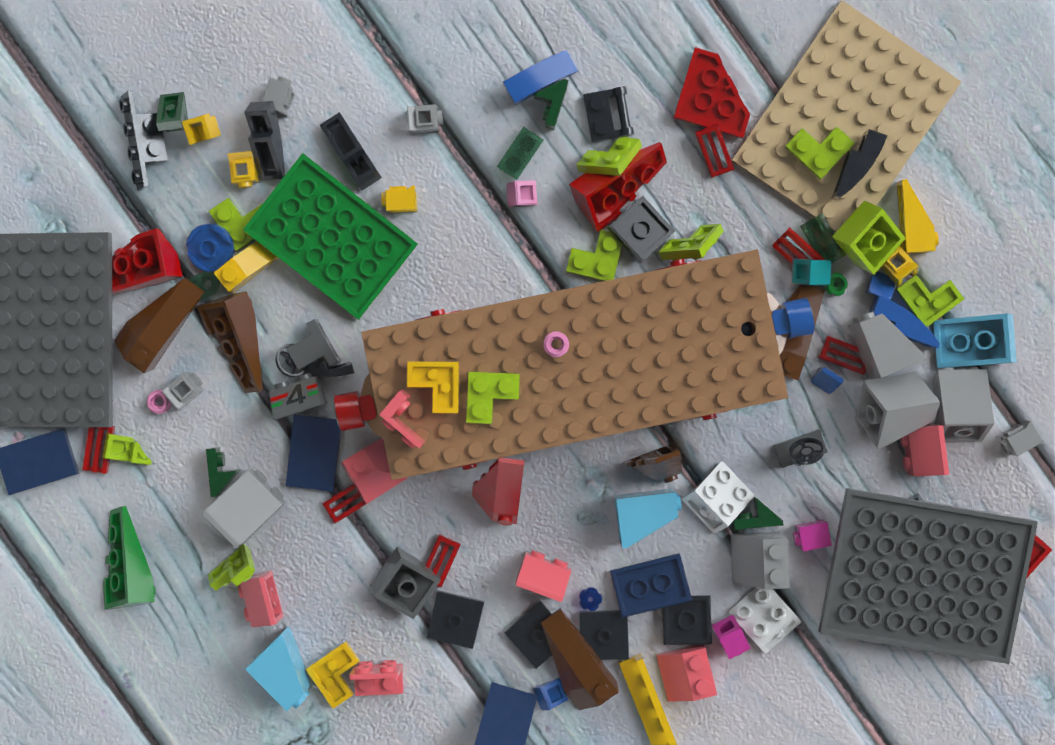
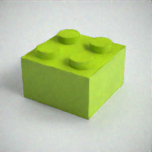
(869, 237)

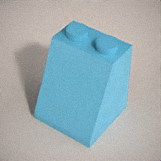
(644, 513)
(282, 671)

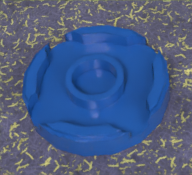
(209, 247)

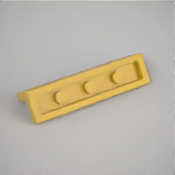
(647, 701)

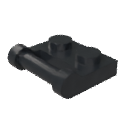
(600, 116)

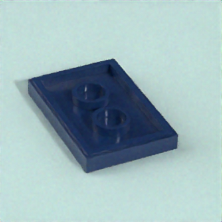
(313, 453)
(37, 461)
(651, 585)
(506, 716)

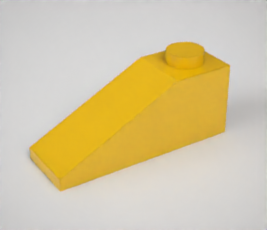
(914, 222)
(244, 266)

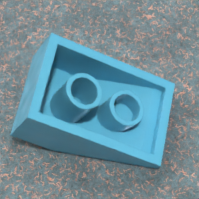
(975, 341)

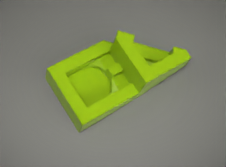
(124, 449)

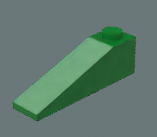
(129, 575)

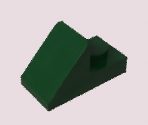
(553, 95)
(171, 112)
(218, 478)
(763, 518)

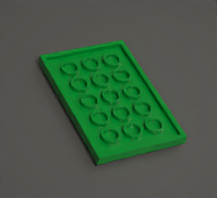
(330, 236)

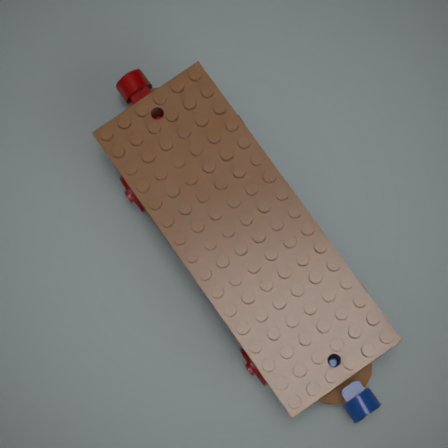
(637, 358)

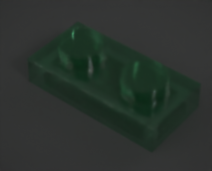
(520, 153)
(820, 238)

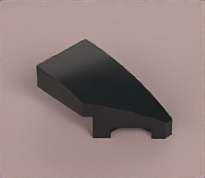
(320, 368)

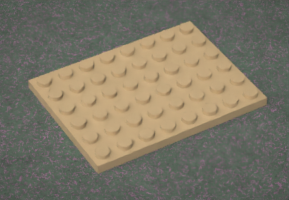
(854, 81)

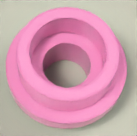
(556, 352)
(151, 402)

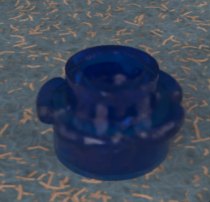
(591, 605)

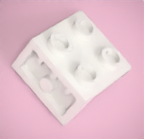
(718, 498)
(765, 617)

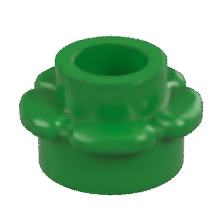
(842, 284)

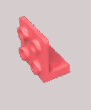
(398, 406)
(378, 678)

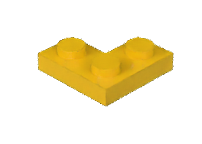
(443, 379)
(328, 670)

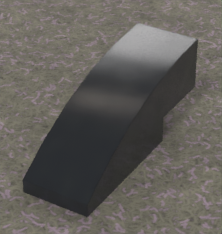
(265, 140)
(350, 151)
(859, 162)

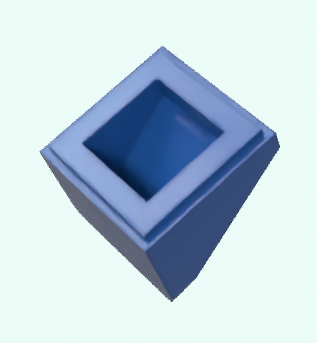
(880, 285)
(826, 380)
(550, 694)

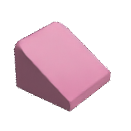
(521, 193)

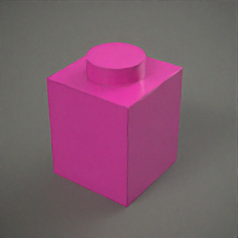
(812, 535)
(731, 637)

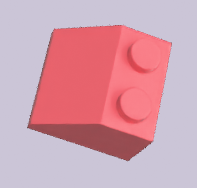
(925, 451)
(543, 575)
(261, 600)
(686, 674)

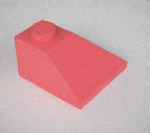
(370, 471)

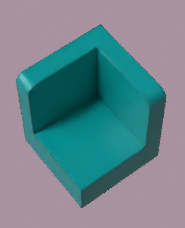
(811, 272)

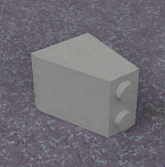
(883, 346)
(964, 404)
(895, 407)
(244, 507)
(760, 559)

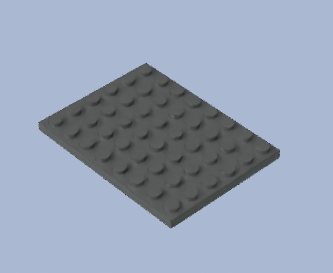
(56, 330)
(927, 576)

